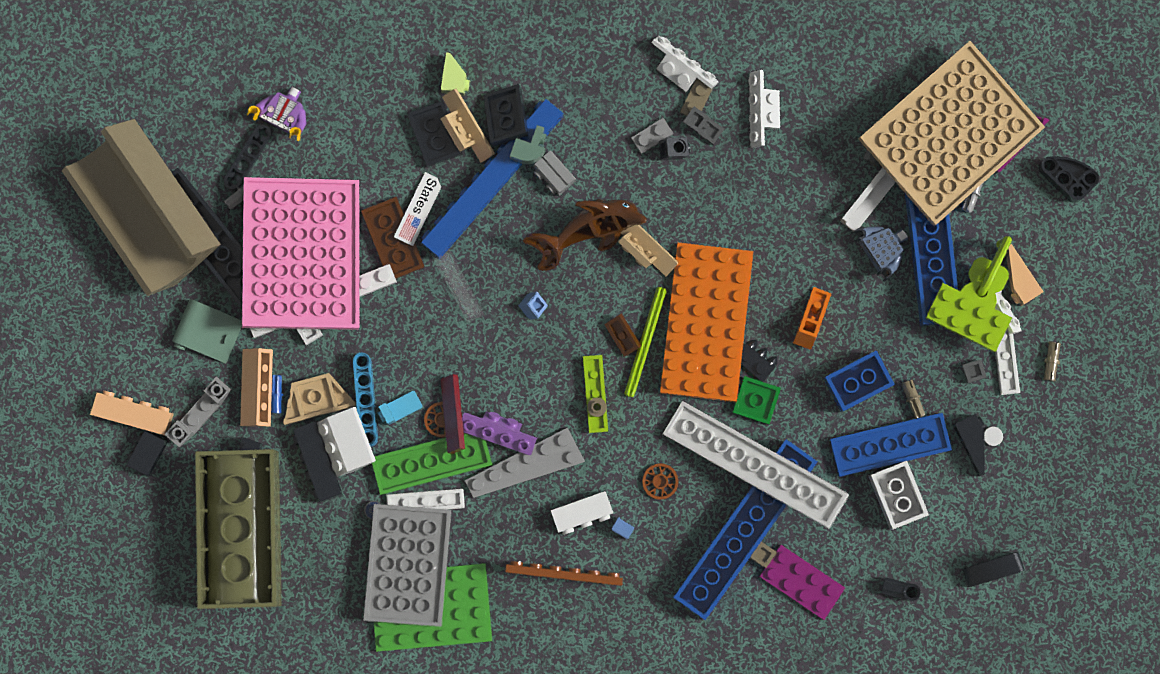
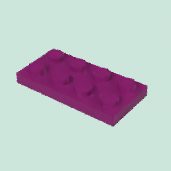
(802, 582)

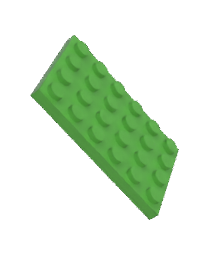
(463, 620)

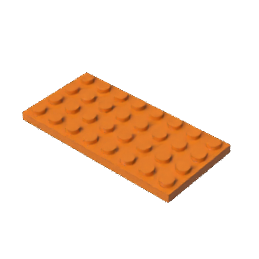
(706, 322)

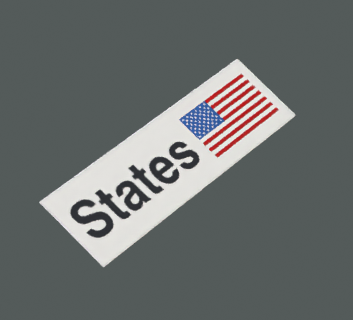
(418, 209)

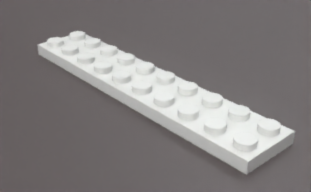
(756, 464)

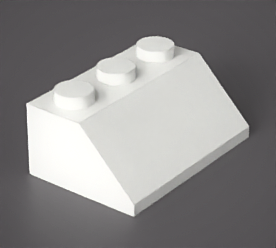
(346, 442)

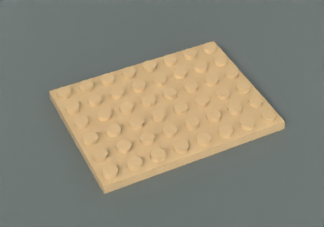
(951, 133)

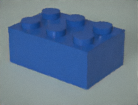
(858, 381)

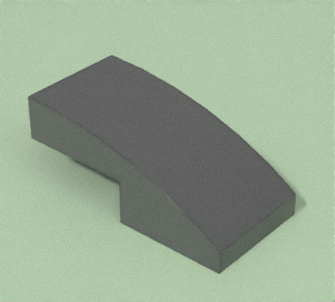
(703, 125)

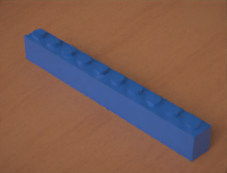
(485, 185)

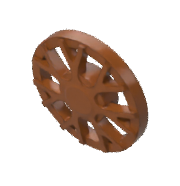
(439, 420)
(660, 481)

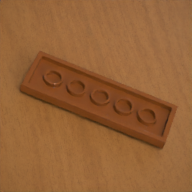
(555, 572)

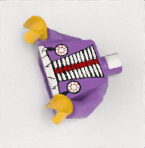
(282, 112)

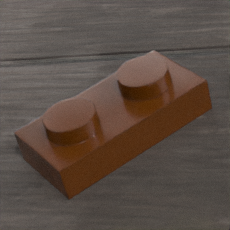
(622, 335)

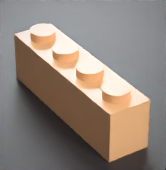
(256, 387)
(131, 413)

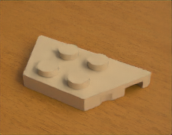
(316, 398)

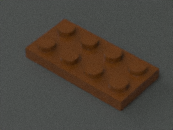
(382, 224)

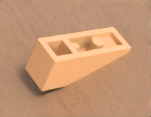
(1021, 280)

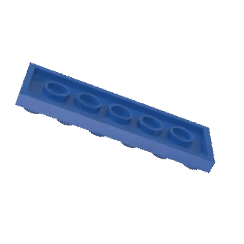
(890, 444)

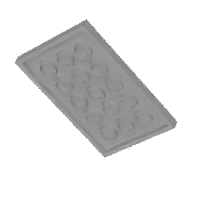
(407, 565)

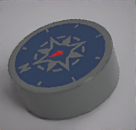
(368, 510)

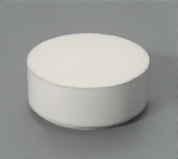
(993, 436)

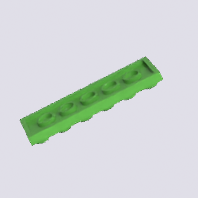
(428, 463)

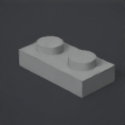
(652, 135)

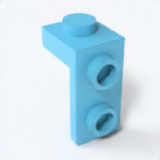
(399, 408)

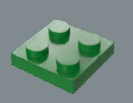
(756, 400)

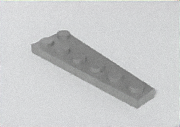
(547, 457)

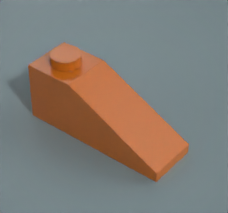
(812, 318)

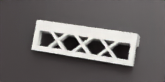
(868, 200)

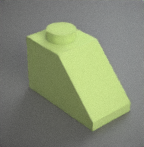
(454, 77)

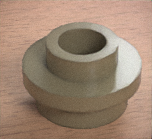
(597, 401)

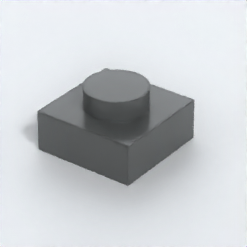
(974, 371)

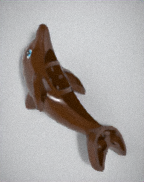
(597, 220)

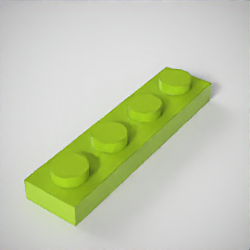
(595, 389)

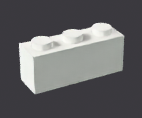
(582, 513)

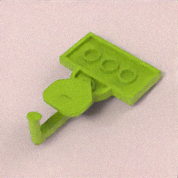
(968, 310)

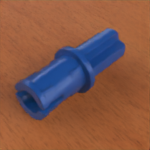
(276, 396)

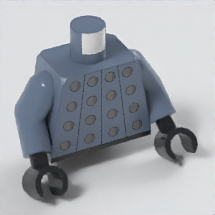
(882, 248)

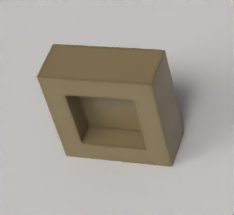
(763, 554)

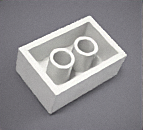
(898, 495)

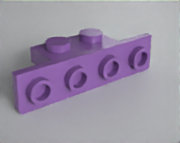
(499, 431)

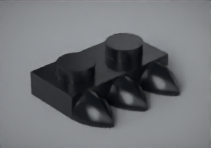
(755, 361)

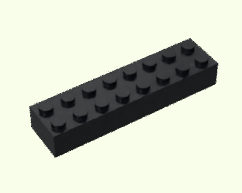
(226, 259)

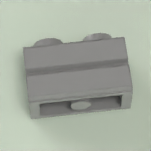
(554, 173)

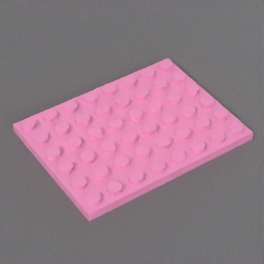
(300, 253)

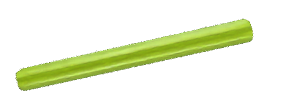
(645, 342)

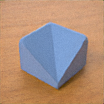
(533, 305)
(622, 528)

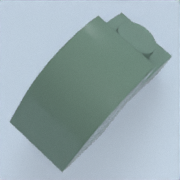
(529, 152)

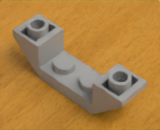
(196, 417)

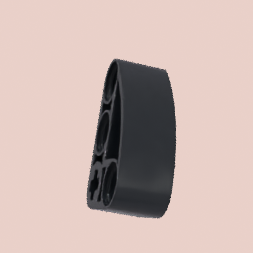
(1075, 174)
(993, 569)

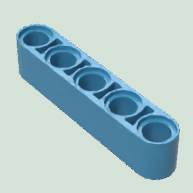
(365, 390)

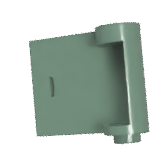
(205, 330)

